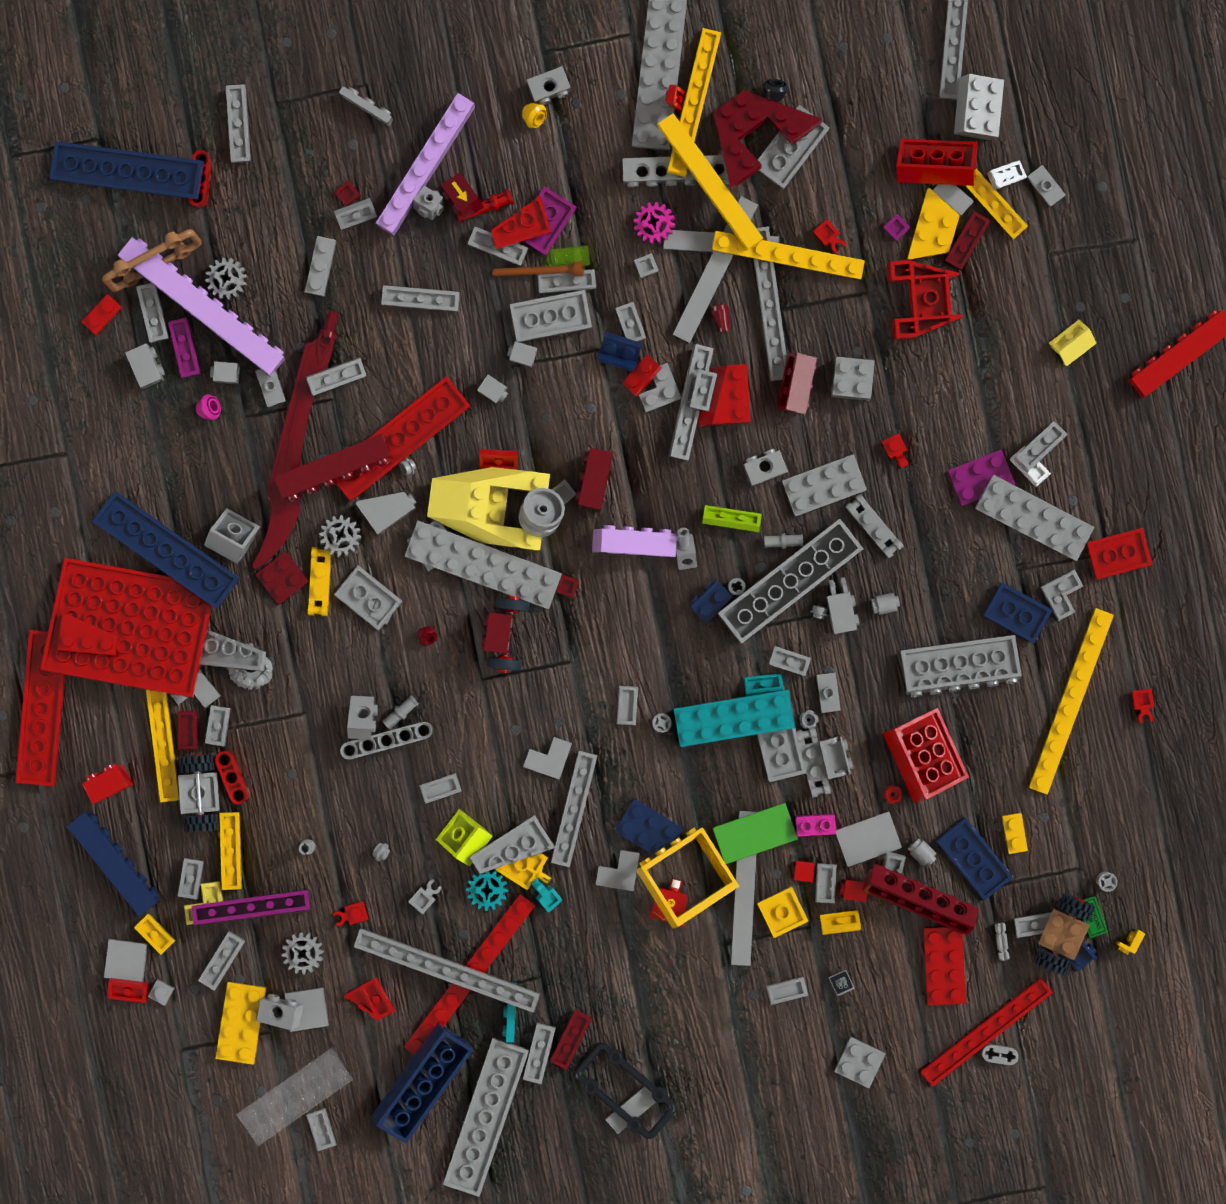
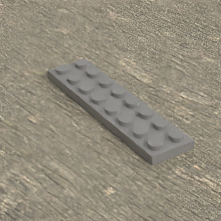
(658, 71)
(483, 564)
(486, 1117)

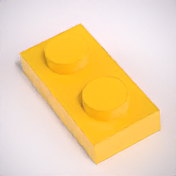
(1014, 833)
(840, 922)
(155, 934)

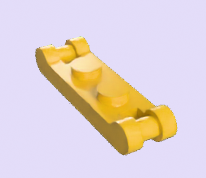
(319, 582)

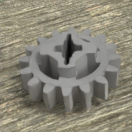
(224, 287)
(346, 540)
(295, 947)

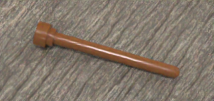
(575, 269)

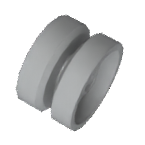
(541, 512)

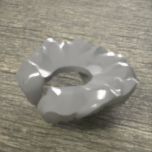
(254, 679)

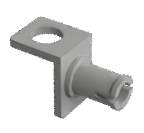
(685, 549)

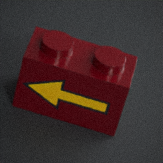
(462, 196)

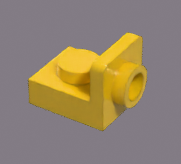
(1134, 940)

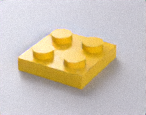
(782, 912)

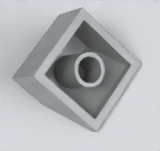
(231, 535)

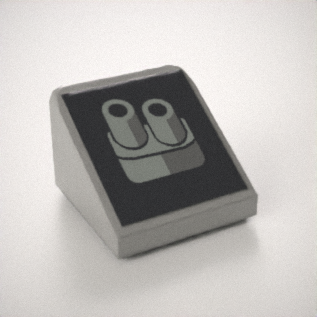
(841, 983)

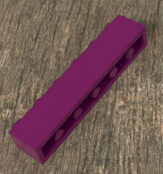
(251, 907)

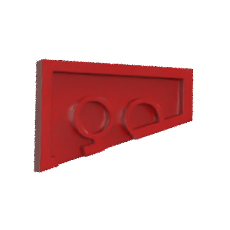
(522, 226)
(85, 638)

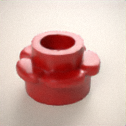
(892, 789)

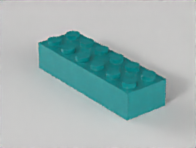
(734, 718)

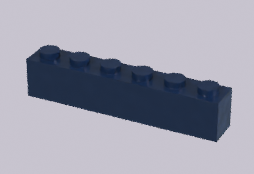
(113, 862)

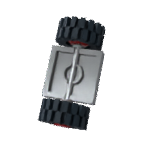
(198, 793)

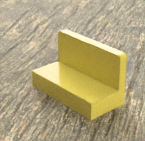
(1073, 342)

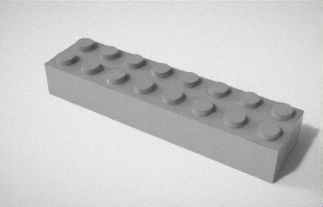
(790, 581)

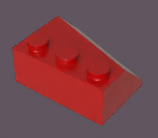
(729, 398)

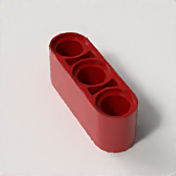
(204, 187)
(231, 787)

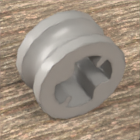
(738, 592)

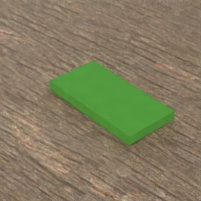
(755, 833)

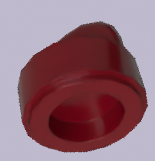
(427, 635)

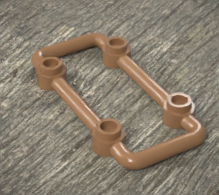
(172, 241)

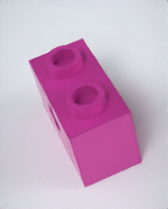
(815, 824)

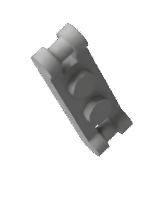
(874, 526)
(813, 762)

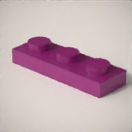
(184, 347)

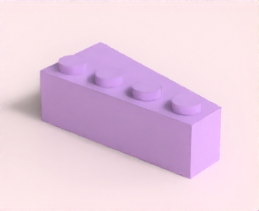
(634, 542)

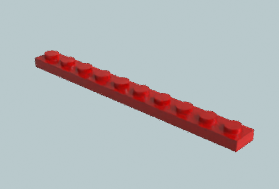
(480, 961)

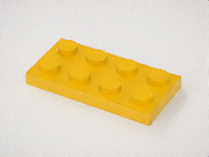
(239, 1023)

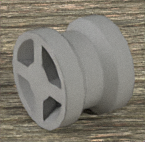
(661, 722)
(1109, 883)

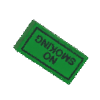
(1097, 924)

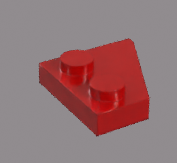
(372, 999)

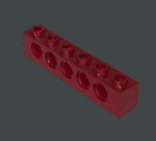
(908, 893)

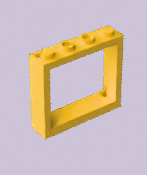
(715, 859)

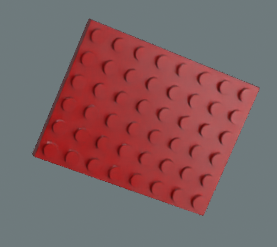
(152, 614)

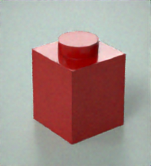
(853, 890)

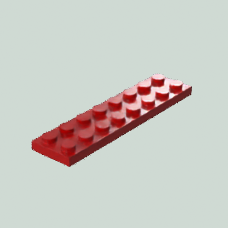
(410, 431)
(39, 718)

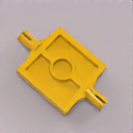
(526, 870)

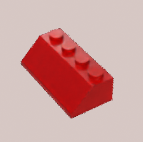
(937, 162)

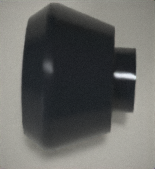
(775, 89)

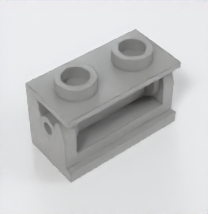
(145, 366)
(835, 757)

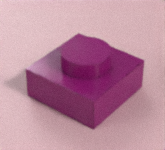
(896, 227)

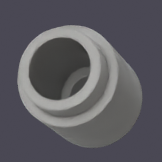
(885, 603)
(922, 852)

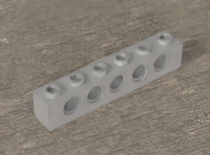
(651, 164)

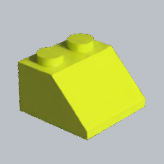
(463, 837)

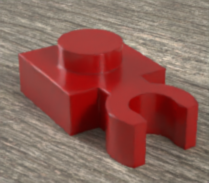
(828, 234)
(1143, 701)
(354, 914)

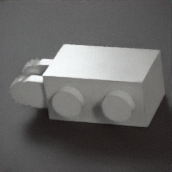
(841, 609)

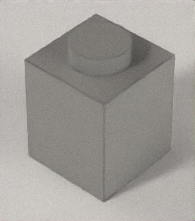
(522, 354)
(225, 372)
(493, 390)

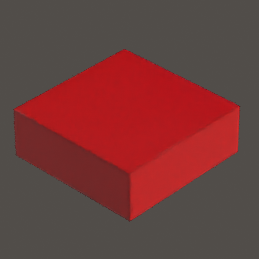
(804, 871)

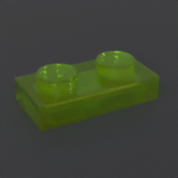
(566, 256)

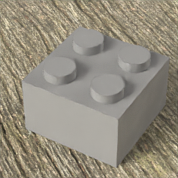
(852, 378)

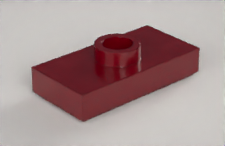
(187, 730)

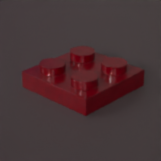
(282, 578)

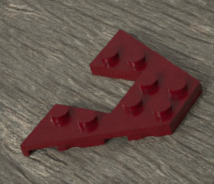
(745, 114)

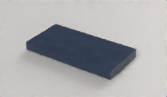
(974, 858)

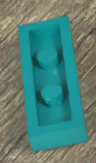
(509, 1029)

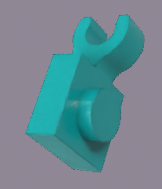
(547, 896)

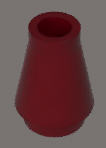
(721, 316)

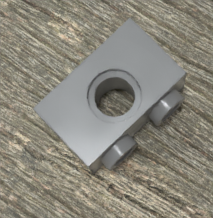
(557, 78)
(776, 463)
(361, 727)
(269, 1013)

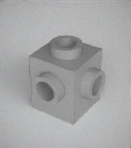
(428, 203)

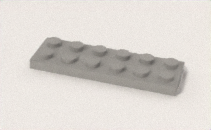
(1034, 517)

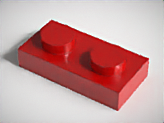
(675, 97)
(102, 314)
(642, 375)
(498, 459)
(127, 990)

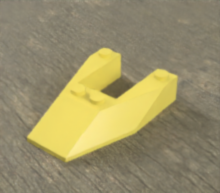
(477, 504)

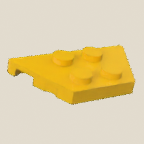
(934, 228)

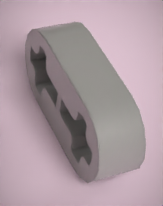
(1000, 1050)

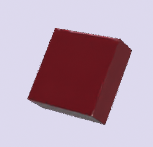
(347, 193)
(567, 586)

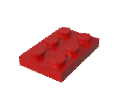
(1119, 553)

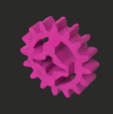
(661, 222)

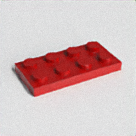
(944, 966)

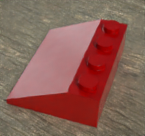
(925, 755)

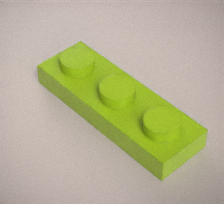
(731, 518)

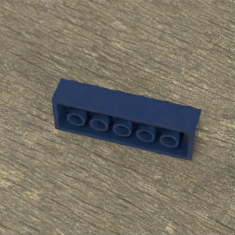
(421, 1083)

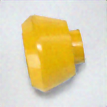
(534, 114)

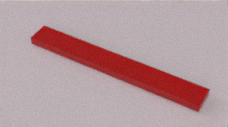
(986, 1031)

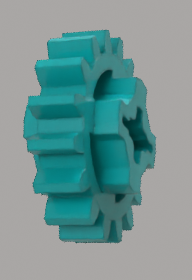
(478, 890)

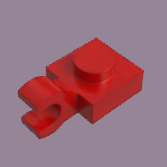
(895, 448)

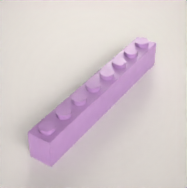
(425, 164)

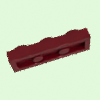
(967, 240)
(571, 1039)

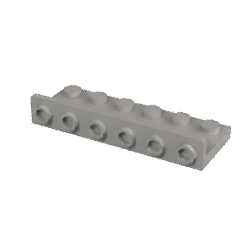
(961, 665)

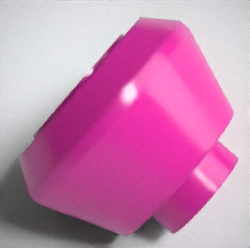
(208, 407)

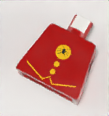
(676, 900)

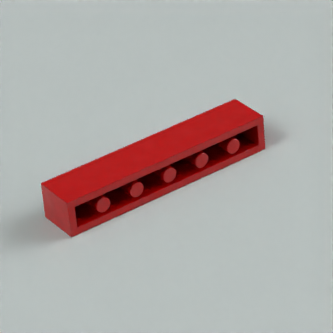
(1180, 355)

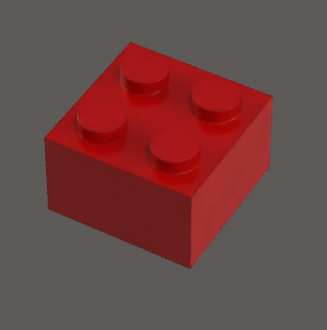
(107, 784)

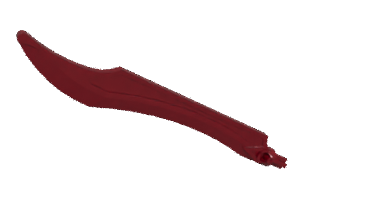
(289, 452)

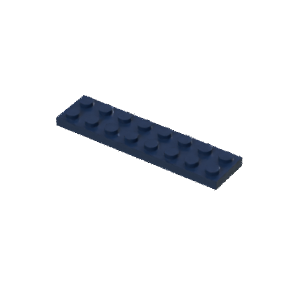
(126, 170)
(166, 550)

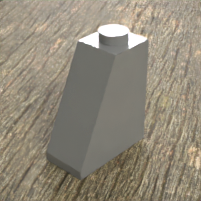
(386, 510)

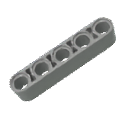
(377, 740)

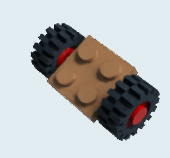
(1064, 934)

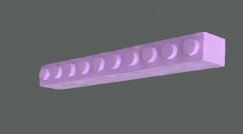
(204, 309)

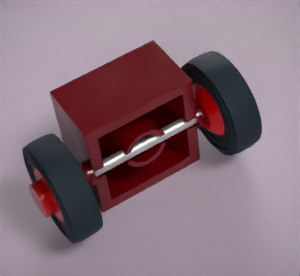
(499, 633)

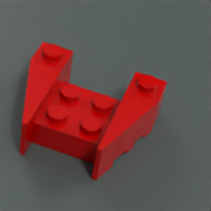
(928, 298)

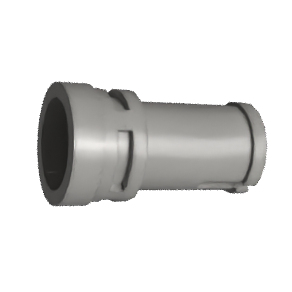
(307, 847)

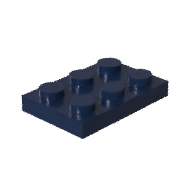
(1017, 612)
(647, 828)

